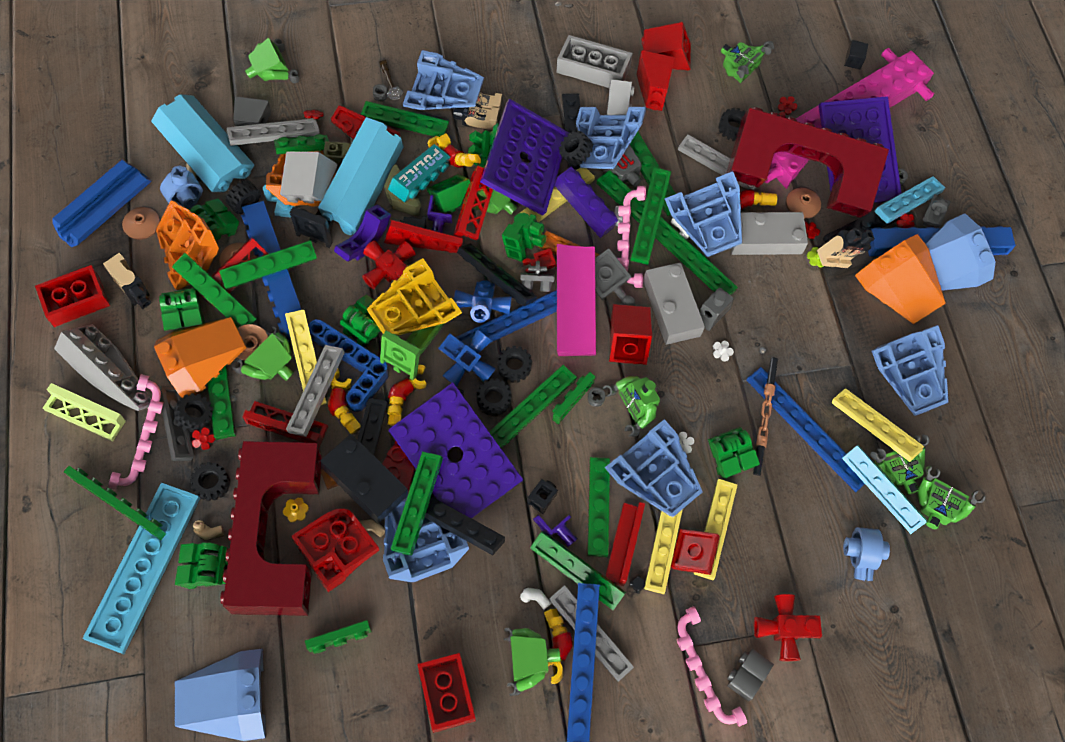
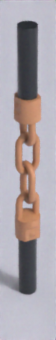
(761, 442)

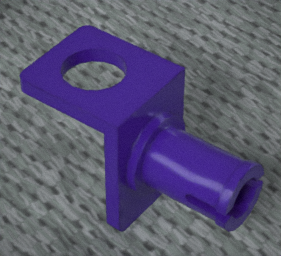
(437, 218)
(561, 529)

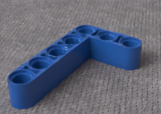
(353, 359)

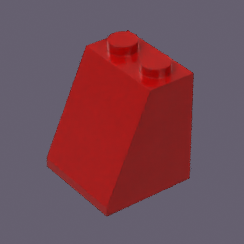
(669, 41)
(654, 78)
(630, 334)

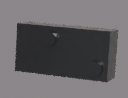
(364, 478)

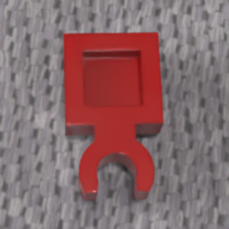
(545, 257)

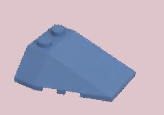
(442, 85)
(608, 134)
(710, 215)
(961, 254)
(915, 369)
(658, 471)
(433, 553)
(223, 698)

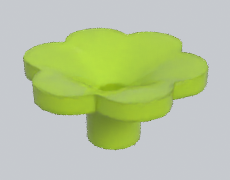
(814, 257)

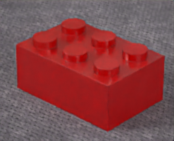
(72, 296)
(446, 692)

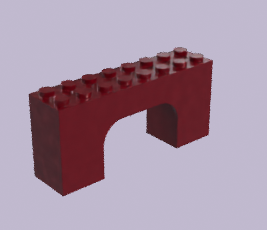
(854, 162)
(263, 476)

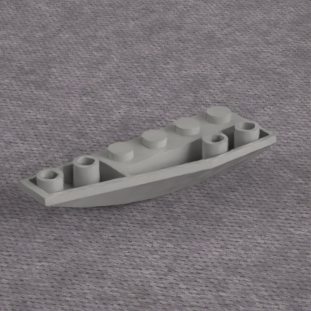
(102, 365)

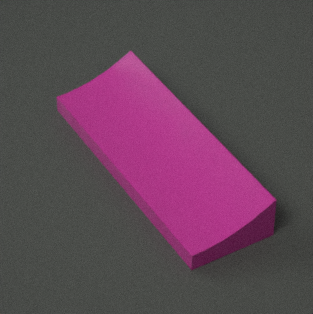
(576, 301)

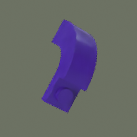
(371, 229)

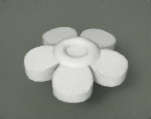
(722, 350)
(685, 442)

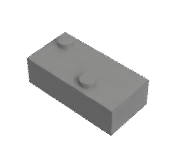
(593, 61)
(772, 233)
(673, 303)

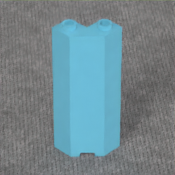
(202, 142)
(361, 175)

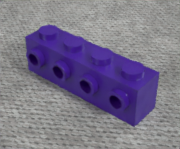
(586, 202)

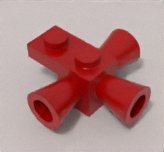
(388, 264)
(788, 627)

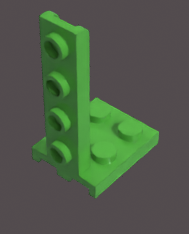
(406, 354)

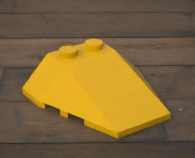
(413, 302)

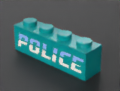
(419, 173)

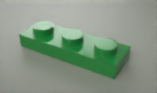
(300, 144)
(572, 397)
(338, 637)

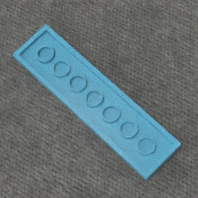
(141, 571)

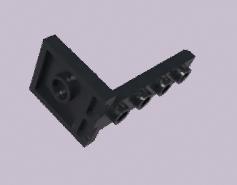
(312, 226)

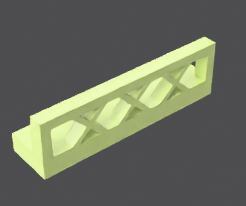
(84, 405)

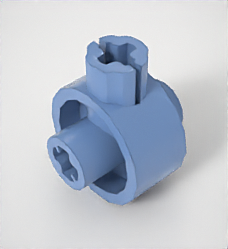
(181, 187)
(866, 551)

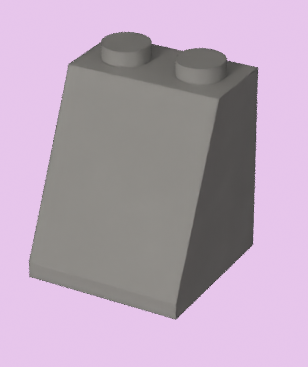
(306, 176)

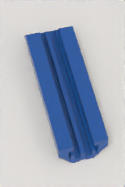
(99, 202)

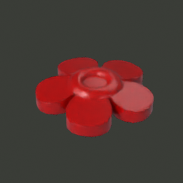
(787, 104)
(315, 114)
(905, 221)
(811, 230)
(202, 438)

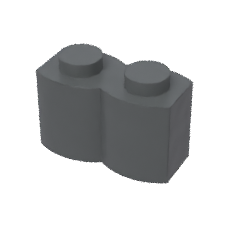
(750, 674)

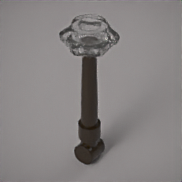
(394, 92)

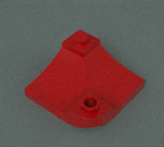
(334, 546)

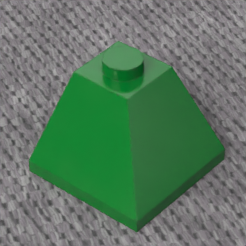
(449, 193)

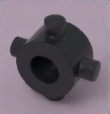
(637, 584)

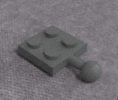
(610, 276)

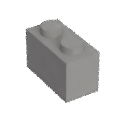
(619, 97)

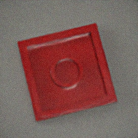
(695, 551)

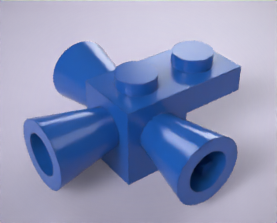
(482, 301)
(466, 357)

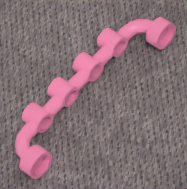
(624, 229)
(144, 444)
(703, 682)

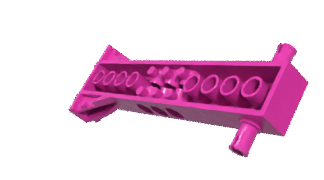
(896, 80)

